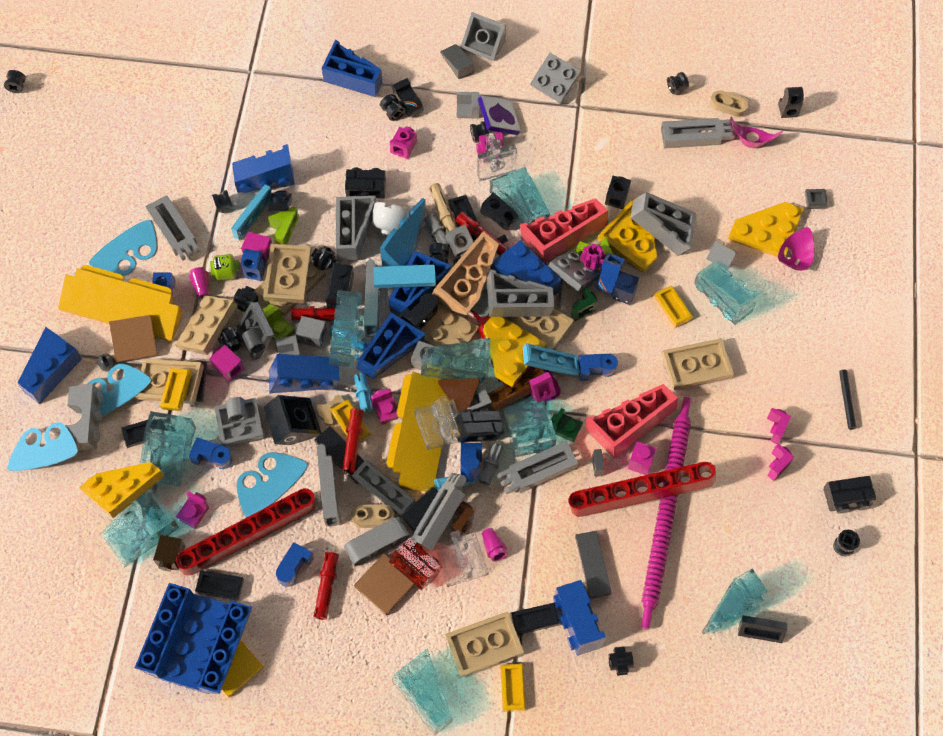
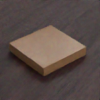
(133, 338)
(384, 585)

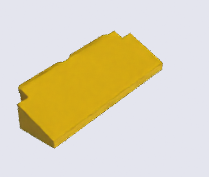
(108, 298)
(407, 447)

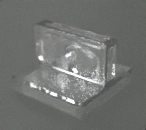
(496, 160)
(438, 423)
(461, 559)

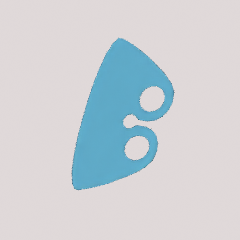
(131, 239)
(123, 390)
(33, 456)
(281, 478)

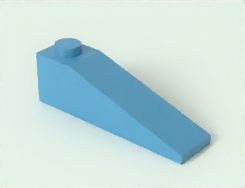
(403, 242)

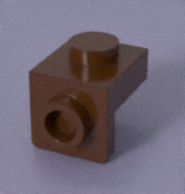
(464, 522)

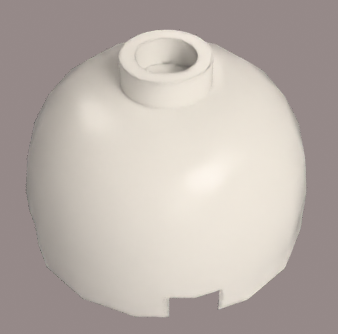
(388, 217)

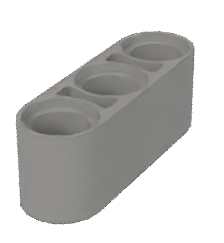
(376, 541)

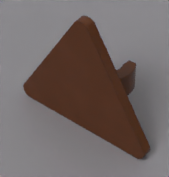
(460, 390)

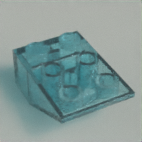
(529, 426)
(168, 444)
(139, 528)
(743, 594)

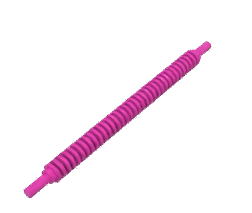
(665, 518)

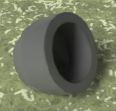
(110, 359)

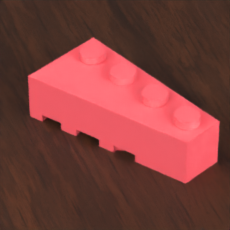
(560, 232)
(628, 422)

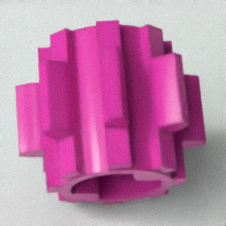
(593, 256)

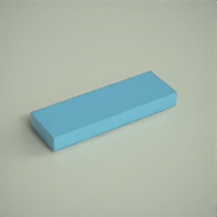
(251, 213)
(404, 276)
(550, 360)

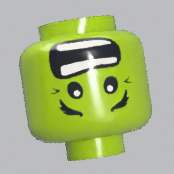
(224, 267)

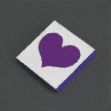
(499, 115)

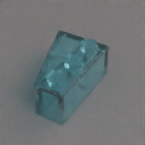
(520, 194)
(725, 292)
(345, 329)
(457, 360)
(423, 691)

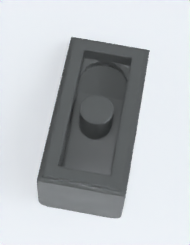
(458, 61)

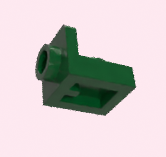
(584, 306)
(566, 426)

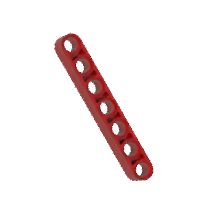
(649, 481)
(241, 541)

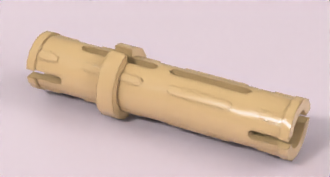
(446, 217)

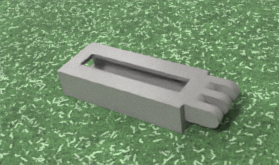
(686, 132)
(170, 225)
(372, 302)
(545, 466)
(328, 487)
(440, 512)

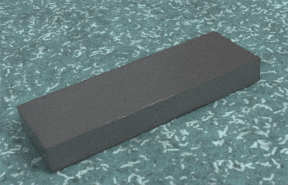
(383, 487)
(593, 564)

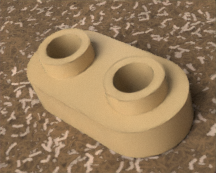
(729, 103)
(372, 516)

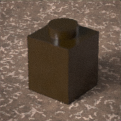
(167, 551)

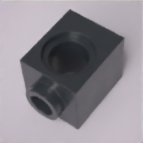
(615, 198)

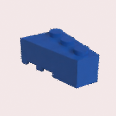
(350, 71)
(272, 169)
(526, 266)
(410, 296)
(388, 346)
(47, 365)
(302, 373)
(578, 618)

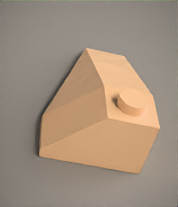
(466, 279)

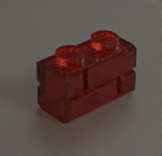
(415, 563)

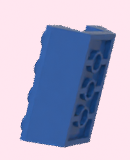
(193, 640)

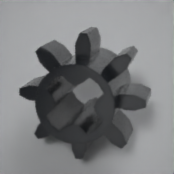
(323, 257)
(244, 297)
(231, 338)
(621, 660)

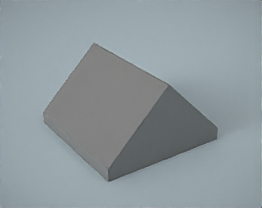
(484, 36)

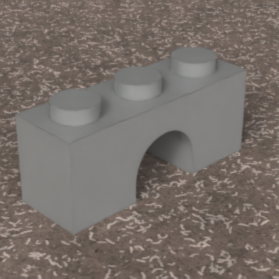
(85, 400)

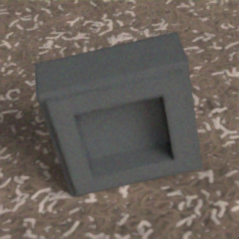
(816, 198)
(597, 461)

